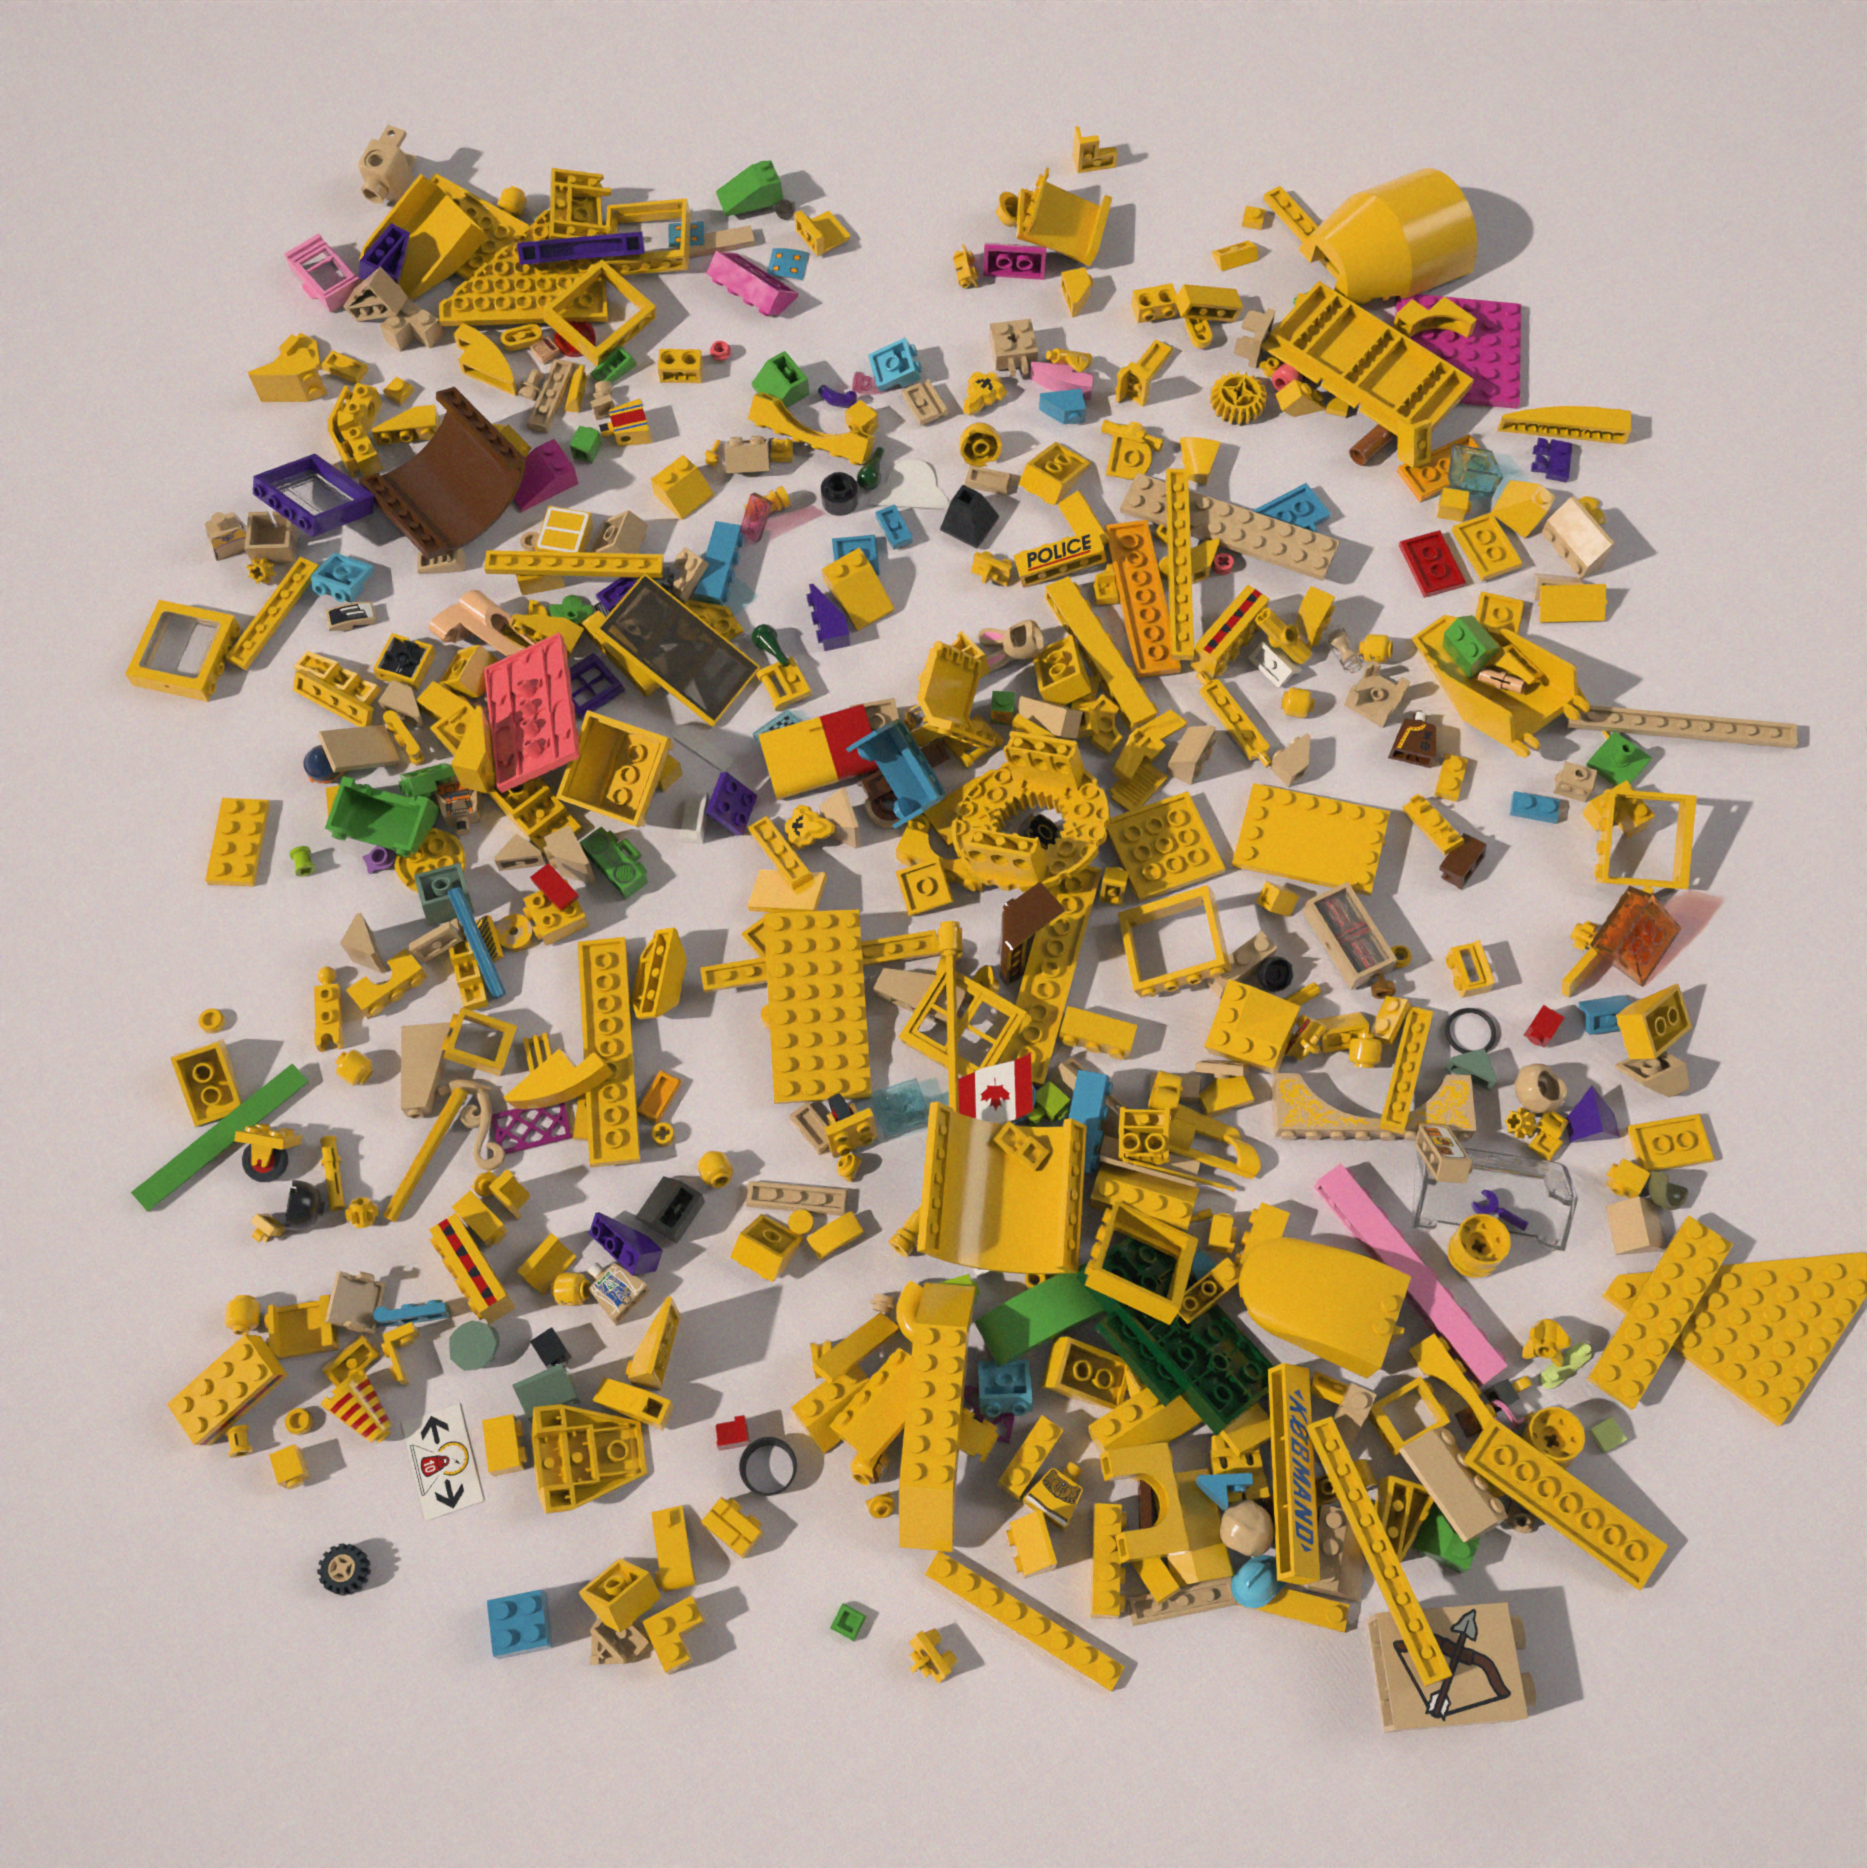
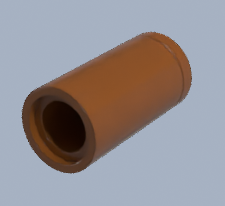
(1370, 444)

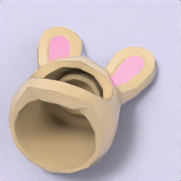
(1020, 642)

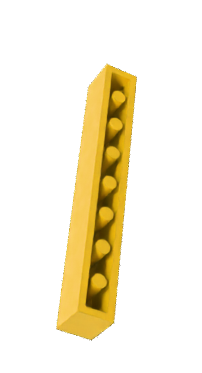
(1100, 654)

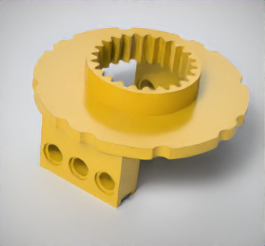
(1041, 774)

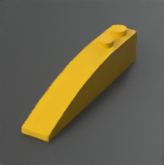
(1571, 423)

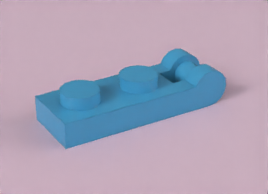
(412, 1313)

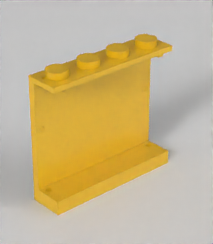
(1065, 221)

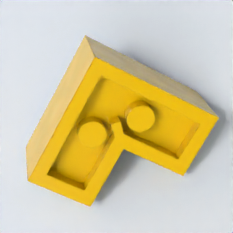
(1088, 155)

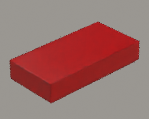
(554, 887)

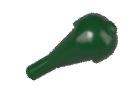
(869, 475)
(765, 638)

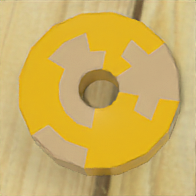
(512, 923)

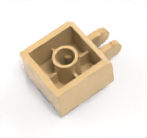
(1013, 345)

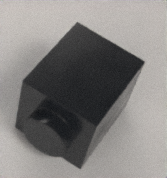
(550, 1349)

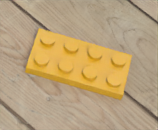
(237, 842)

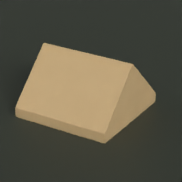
(361, 945)
(1635, 1226)

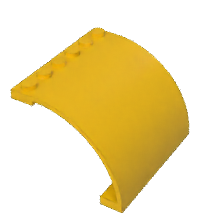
(990, 1208)

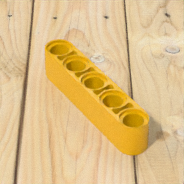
(636, 676)

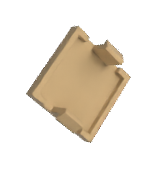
(354, 1301)

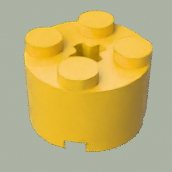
(976, 1436)

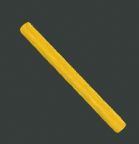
(425, 1154)

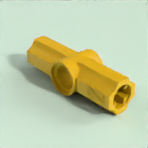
(1283, 636)

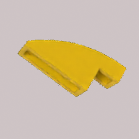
(483, 360)
(558, 1081)

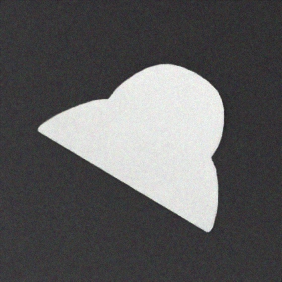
(910, 485)

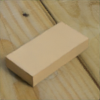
(988, 480)
(811, 1126)

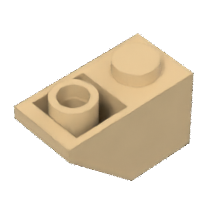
(1293, 761)

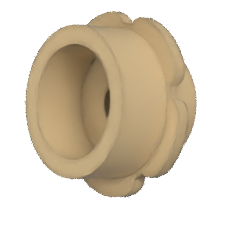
(882, 1303)

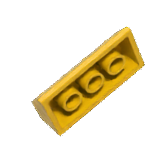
(1149, 1194)
(877, 1410)
(1143, 1422)

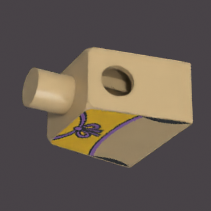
(225, 534)

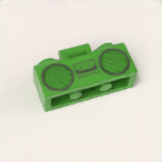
(608, 857)

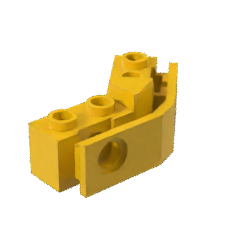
(354, 422)

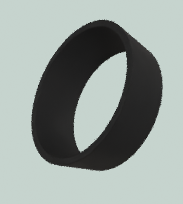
(765, 1441)

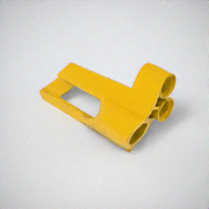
(1187, 1122)

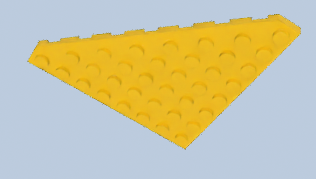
(517, 293)
(1765, 1324)

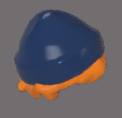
(318, 766)

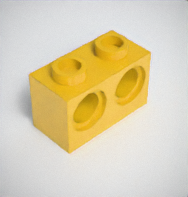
(1154, 303)
(680, 366)

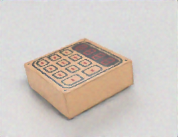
(545, 350)

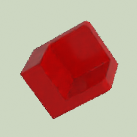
(732, 1434)

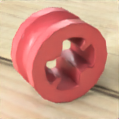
(1222, 558)

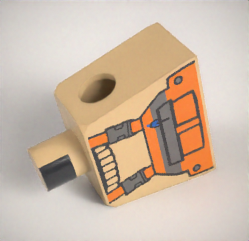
(459, 806)

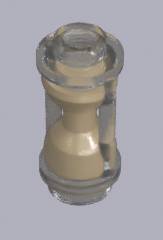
(1339, 641)

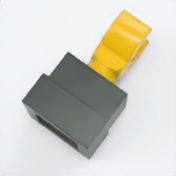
(1507, 1392)

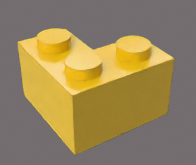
(1629, 814)
(667, 1629)

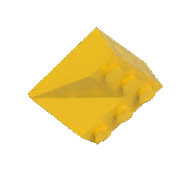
(1252, 1027)

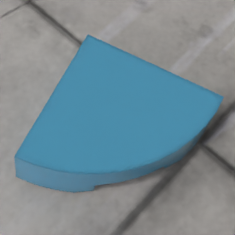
(1201, 1265)

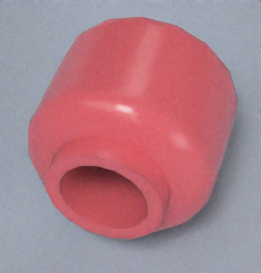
(1284, 375)

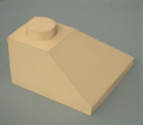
(840, 813)
(1664, 1074)

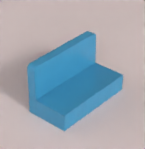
(1602, 1013)

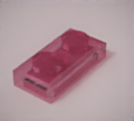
(755, 517)

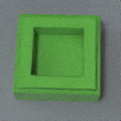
(848, 1622)

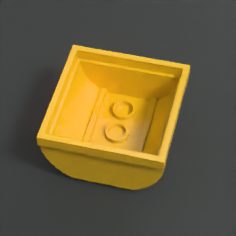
(615, 769)

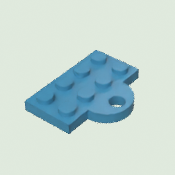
(1298, 508)

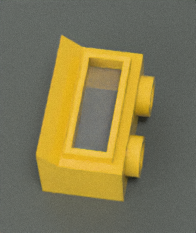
(1470, 969)

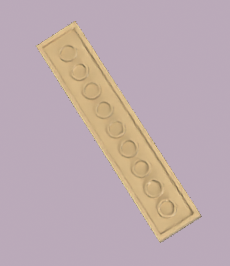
(1237, 528)

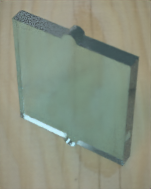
(739, 596)

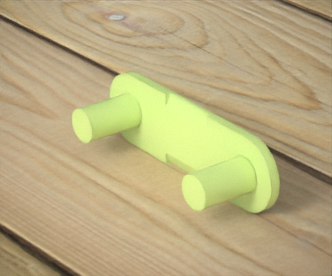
(1572, 1360)

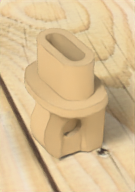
(530, 388)

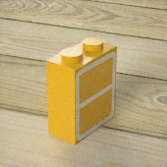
(564, 530)

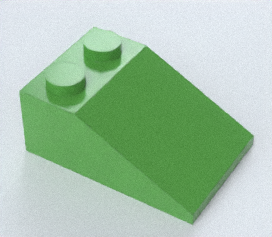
(751, 189)

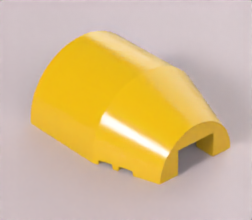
(1398, 237)

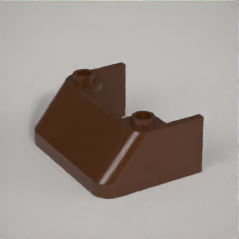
(1018, 928)

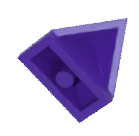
(1592, 1119)

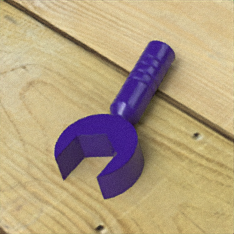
(1501, 1212)

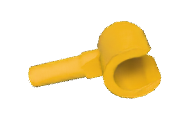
(711, 456)

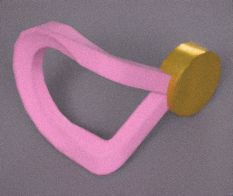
(1523, 1420)

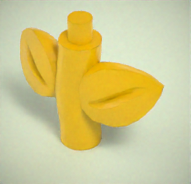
(1077, 360)

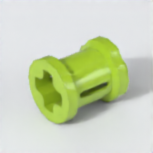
(302, 861)

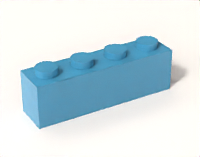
(722, 558)
(1090, 1109)

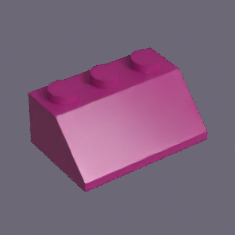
(1014, 261)

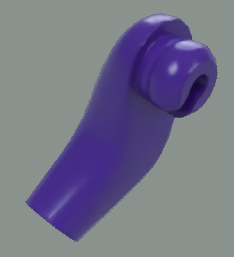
(837, 399)

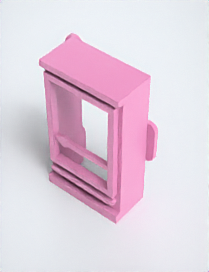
(337, 294)

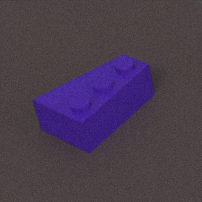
(388, 252)

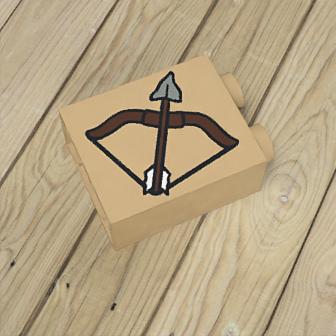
(1483, 1662)

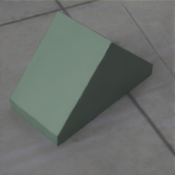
(1475, 1064)

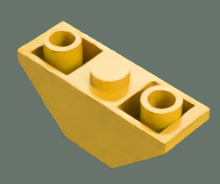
(1201, 560)

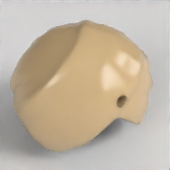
(1540, 1089)
(1247, 1528)

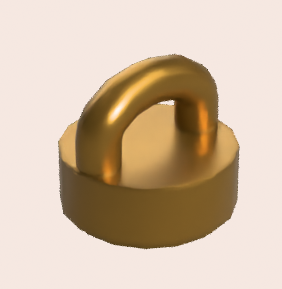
(1382, 987)

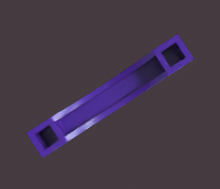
(581, 247)

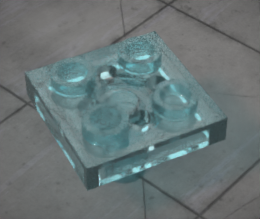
(898, 1100)

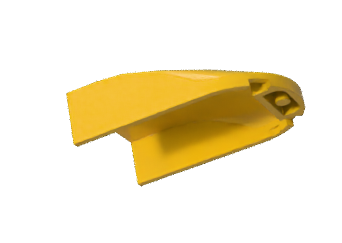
(439, 236)
(1324, 1300)

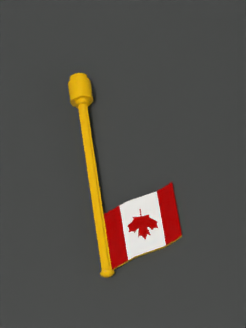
(991, 1093)

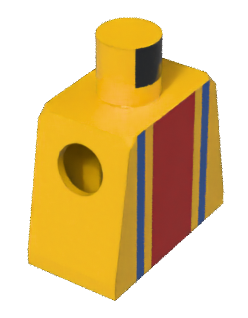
(627, 424)

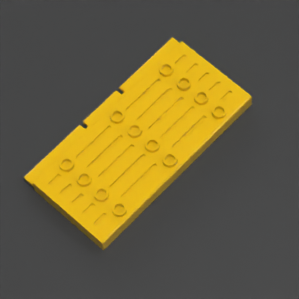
(1366, 361)

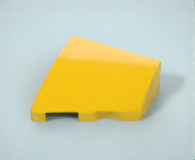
(1199, 457)
(1225, 1095)

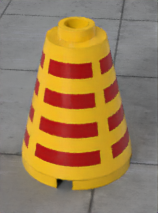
(359, 1407)

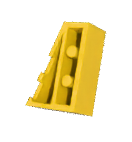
(1401, 1510)

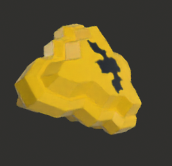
(983, 391)
(806, 827)

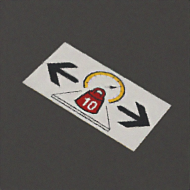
(442, 1462)

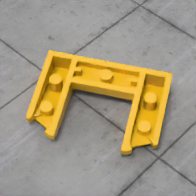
(564, 186)

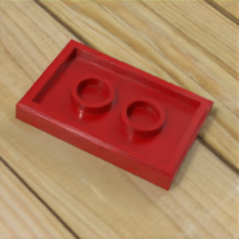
(1432, 564)

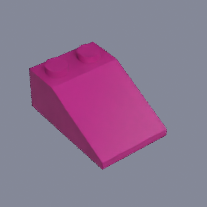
(545, 475)

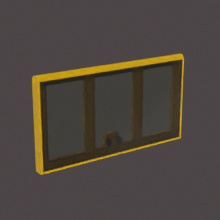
(677, 649)

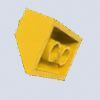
(824, 1403)

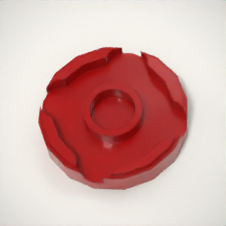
(584, 329)

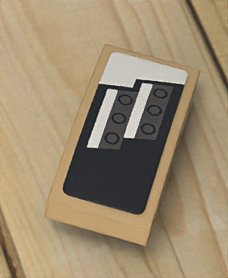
(347, 615)

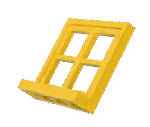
(936, 1052)

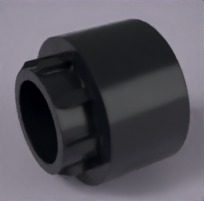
(839, 494)

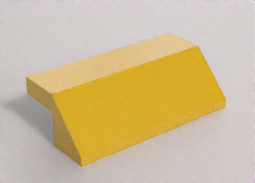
(1208, 1555)

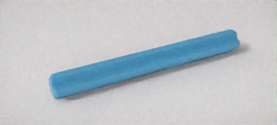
(476, 943)

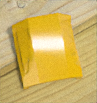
(1145, 1135)

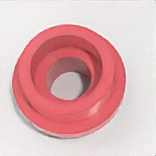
(720, 351)

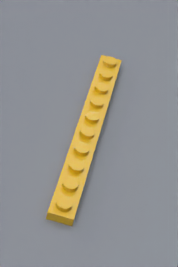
(1179, 565)
(873, 953)
(1379, 1552)

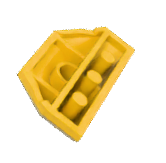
(659, 975)

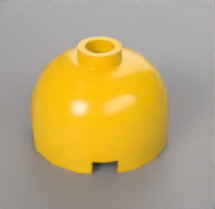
(980, 444)

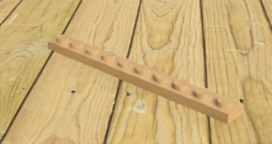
(1687, 726)

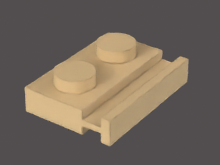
(924, 402)

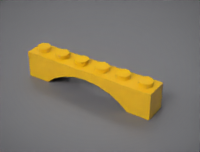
(772, 413)
(1435, 1362)

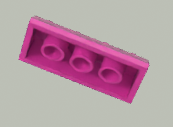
(750, 283)

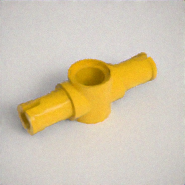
(1134, 429)

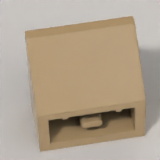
(747, 454)
(1191, 753)

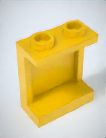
(300, 1329)

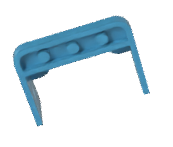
(903, 768)

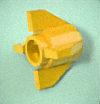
(1546, 1341)

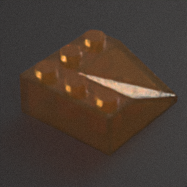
(1636, 935)

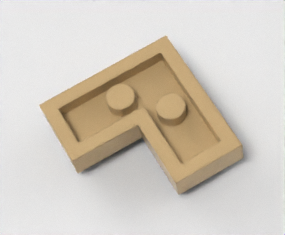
(692, 570)

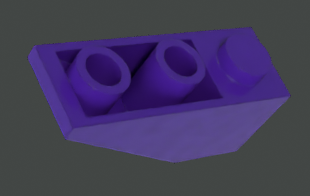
(831, 622)
(626, 1245)

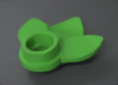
(572, 609)

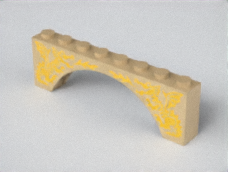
(1303, 1114)

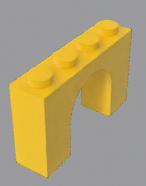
(1154, 1466)

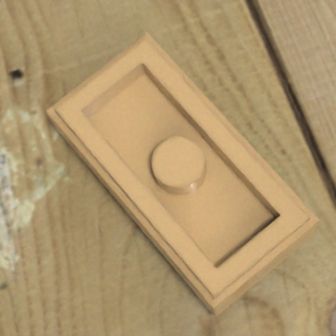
(1222, 1069)

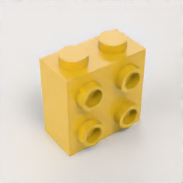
(549, 921)

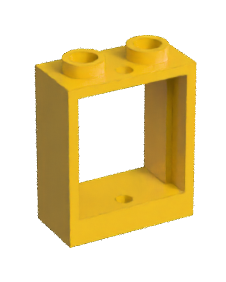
(493, 1067)
(1386, 1429)

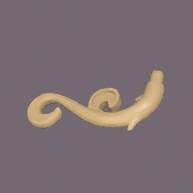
(482, 1121)

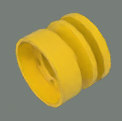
(1484, 1235)
(1558, 1429)

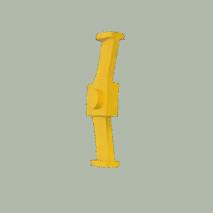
(1146, 744)

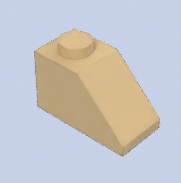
(402, 700)

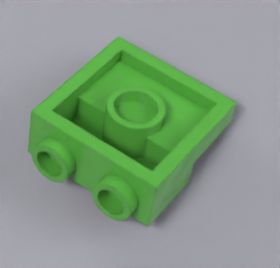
(422, 781)

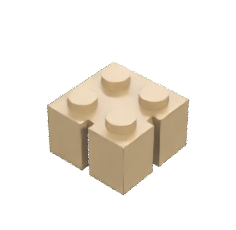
(271, 541)

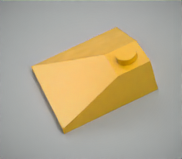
(654, 1351)

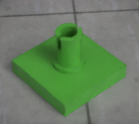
(1618, 760)

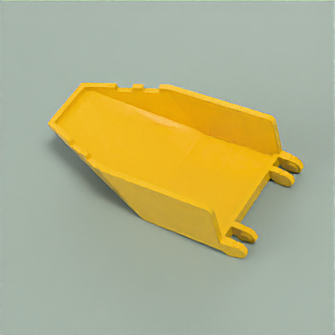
(1498, 712)

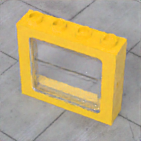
(183, 650)

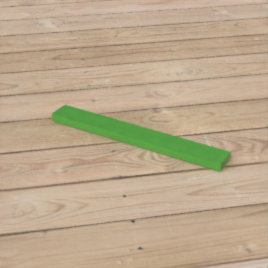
(219, 1137)

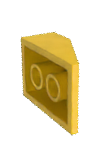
(288, 379)
(1053, 473)
(857, 589)
(1061, 672)
(475, 756)
(1654, 1023)
(207, 1081)
(1085, 1373)

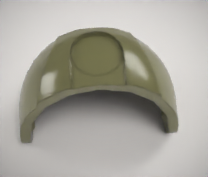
(1664, 1193)

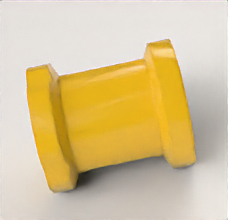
(238, 1441)

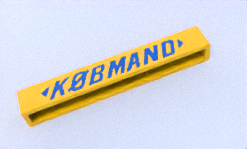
(1293, 1475)

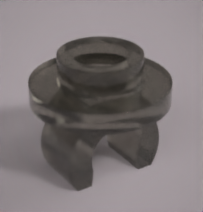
(785, 209)

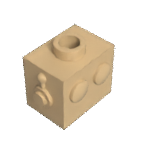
(1575, 781)

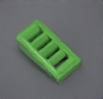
(614, 357)

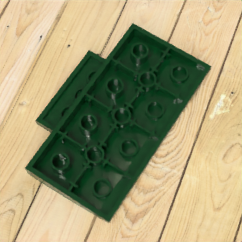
(1200, 1361)

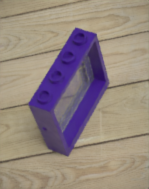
(313, 495)

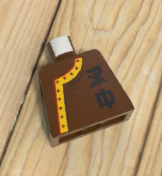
(1415, 742)

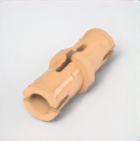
(1516, 685)

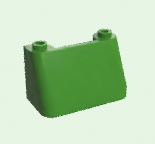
(381, 817)

